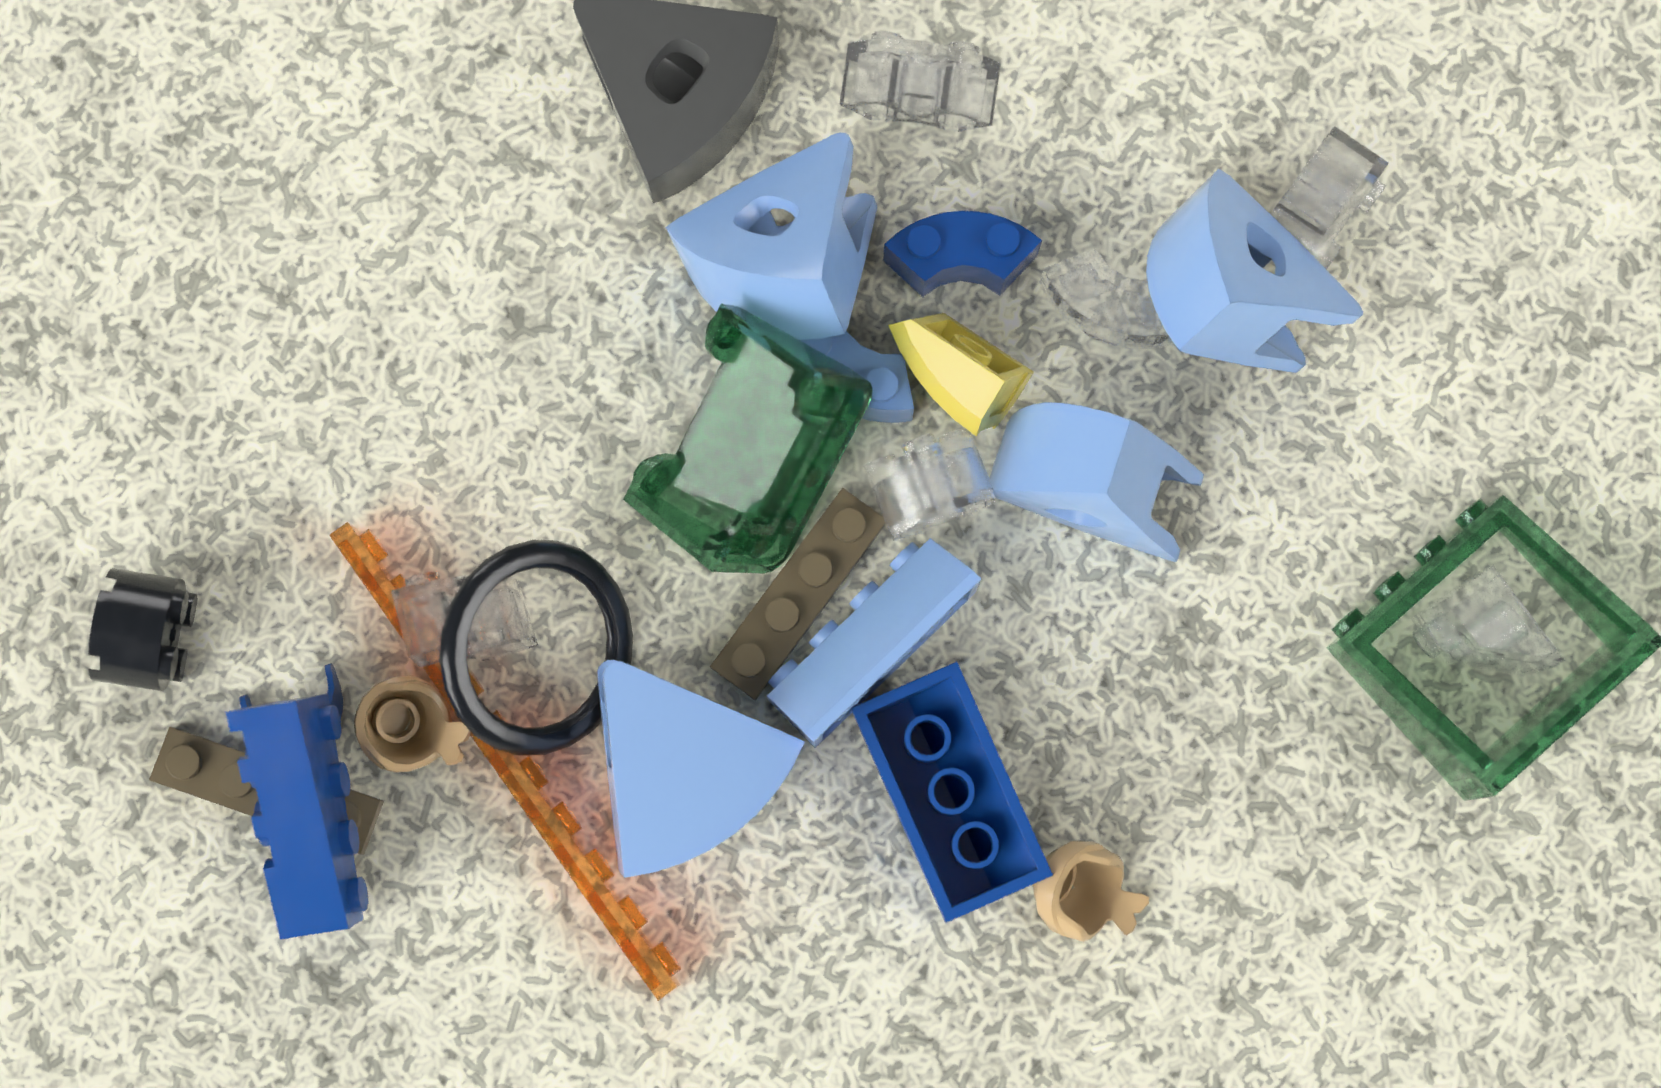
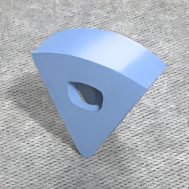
(789, 274)
(1213, 284)
(1090, 473)
(681, 768)

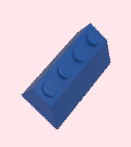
(951, 792)

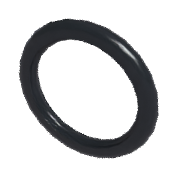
(457, 626)

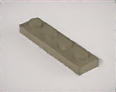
(798, 594)
(213, 774)

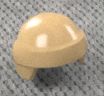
(385, 715)
(1096, 896)

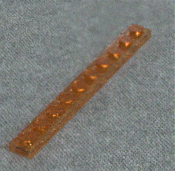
(525, 782)

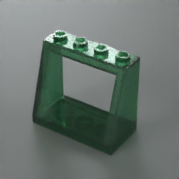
(1450, 751)

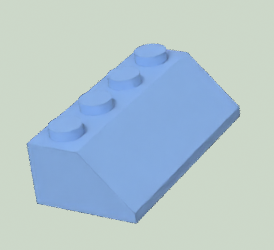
(873, 640)

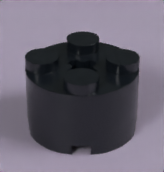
(140, 629)

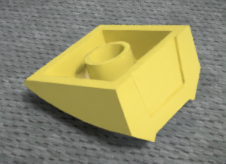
(961, 370)

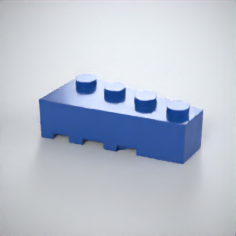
(302, 813)

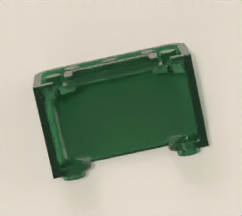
(753, 448)

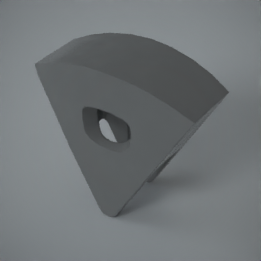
(679, 81)

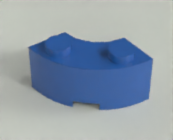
(961, 248)

